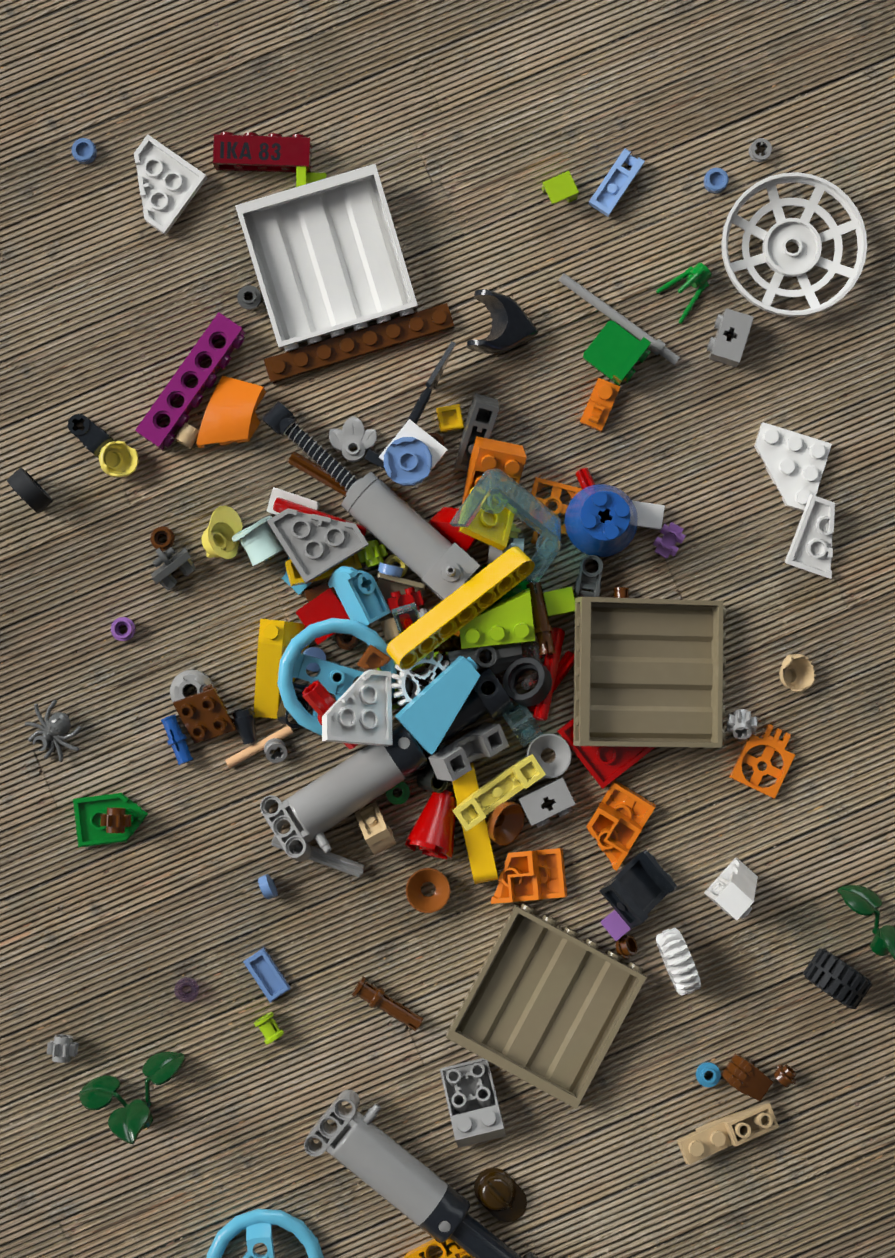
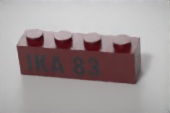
(261, 153)

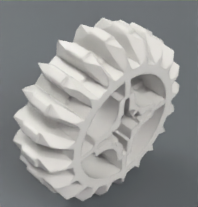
(427, 673)
(678, 961)

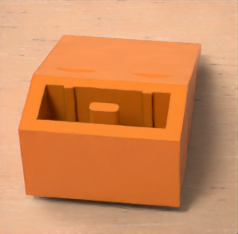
(494, 455)

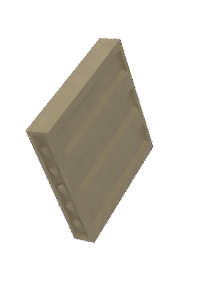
(649, 672)
(546, 1005)

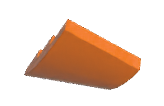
(231, 413)
(619, 821)
(532, 876)

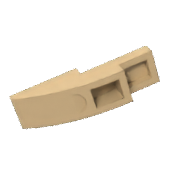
(727, 1131)

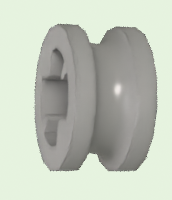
(767, 152)
(277, 756)

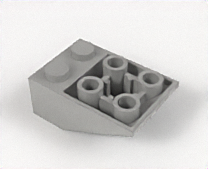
(472, 1102)

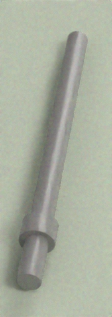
(657, 346)

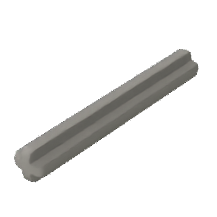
(328, 859)

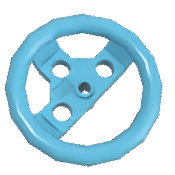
(294, 665)
(259, 1230)

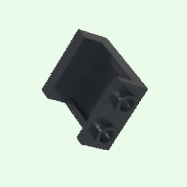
(637, 888)

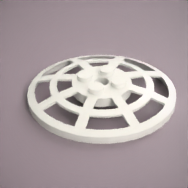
(799, 232)

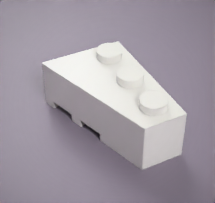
(734, 890)

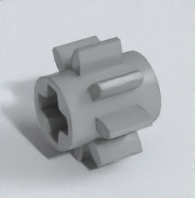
(742, 724)
(62, 1048)

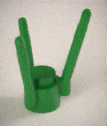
(696, 277)

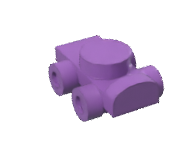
(666, 544)

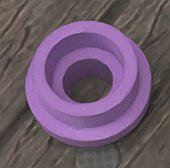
(115, 629)

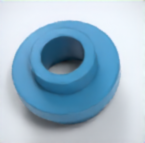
(702, 1069)

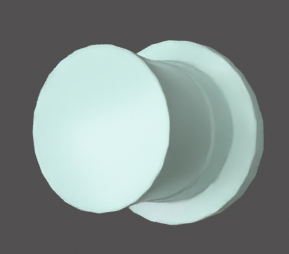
(259, 541)

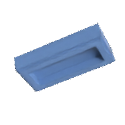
(267, 974)

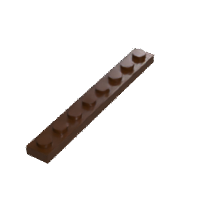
(359, 343)

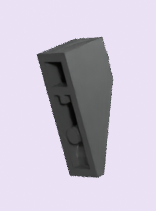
(478, 423)

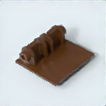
(204, 715)

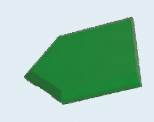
(88, 817)

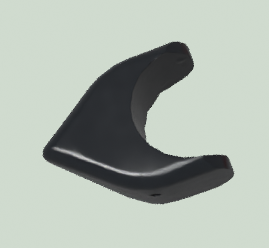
(509, 324)

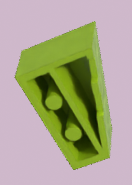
(501, 623)

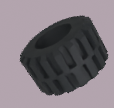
(837, 978)

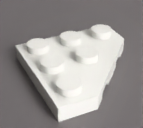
(165, 183)
(792, 462)
(362, 712)

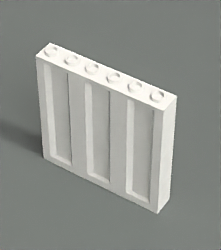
(327, 257)

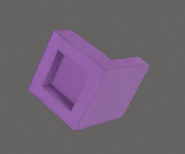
(615, 925)

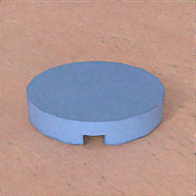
(407, 461)

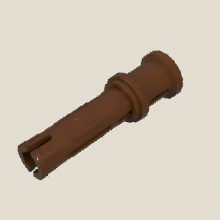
(377, 998)

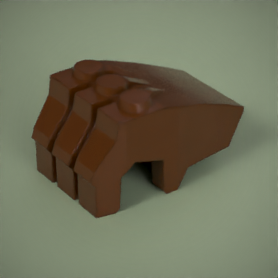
(746, 1077)

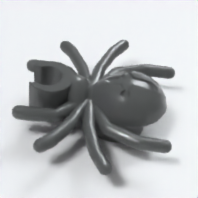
(52, 731)

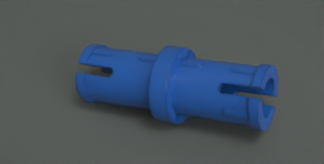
(177, 739)

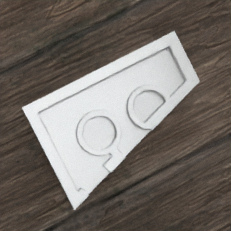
(813, 538)

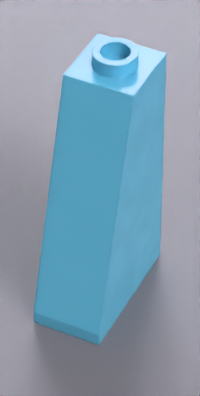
(437, 705)

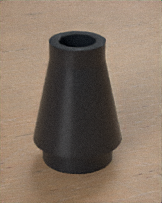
(245, 724)

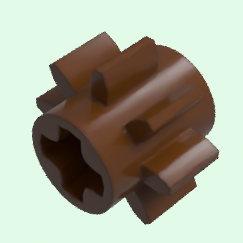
(115, 820)

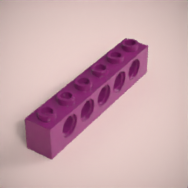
(219, 328)

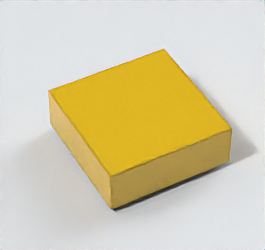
(450, 418)

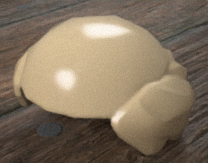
(797, 673)

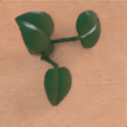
(866, 903)
(133, 1117)

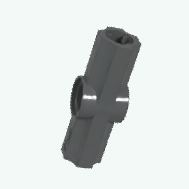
(497, 654)

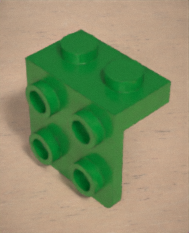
(616, 352)

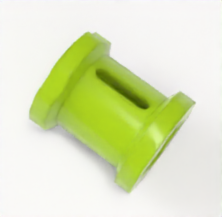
(268, 1028)

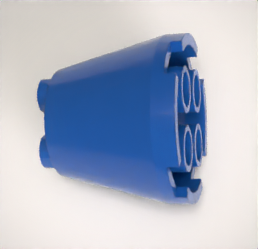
(587, 530)

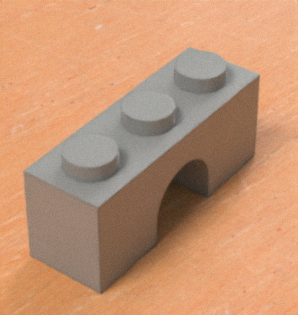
(456, 757)

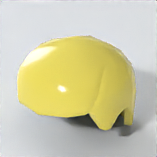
(118, 459)

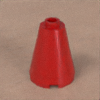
(435, 827)

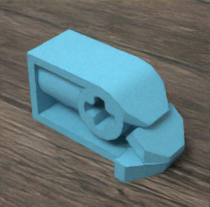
(359, 594)

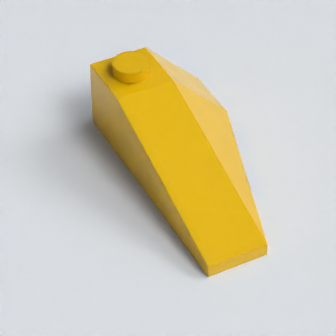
(272, 643)

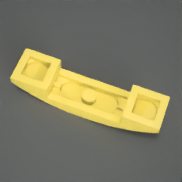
(498, 791)

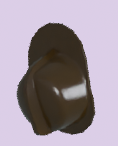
(500, 1194)

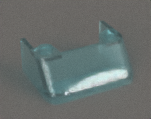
(498, 491)

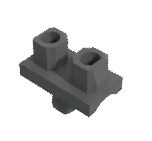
(163, 573)

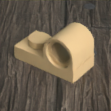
(375, 828)

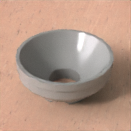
(187, 677)
(561, 749)

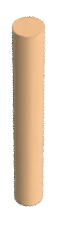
(257, 747)

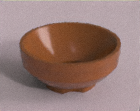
(509, 824)
(424, 903)

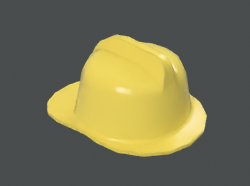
(218, 536)

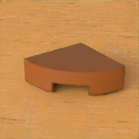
(373, 658)

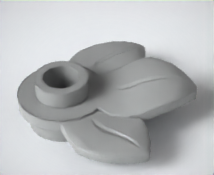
(353, 436)

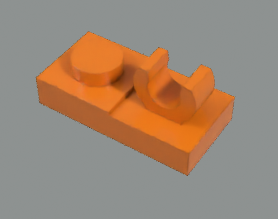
(599, 404)

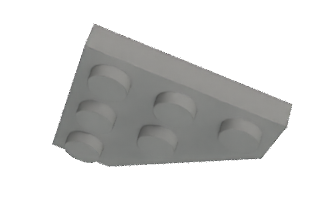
(315, 541)

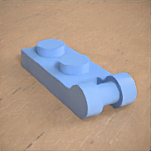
(616, 183)

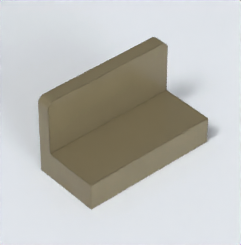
(389, 584)

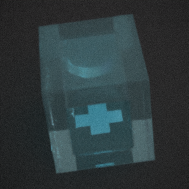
(522, 724)

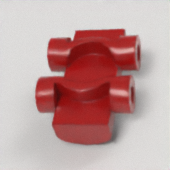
(410, 597)

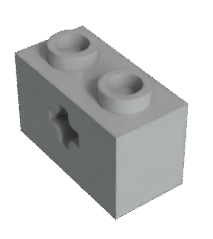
(739, 327)
(533, 800)

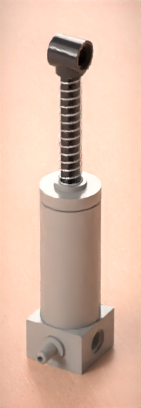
(386, 515)

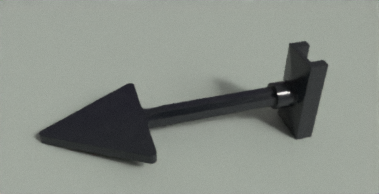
(373, 456)

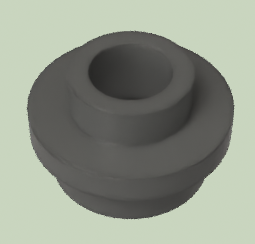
(252, 304)

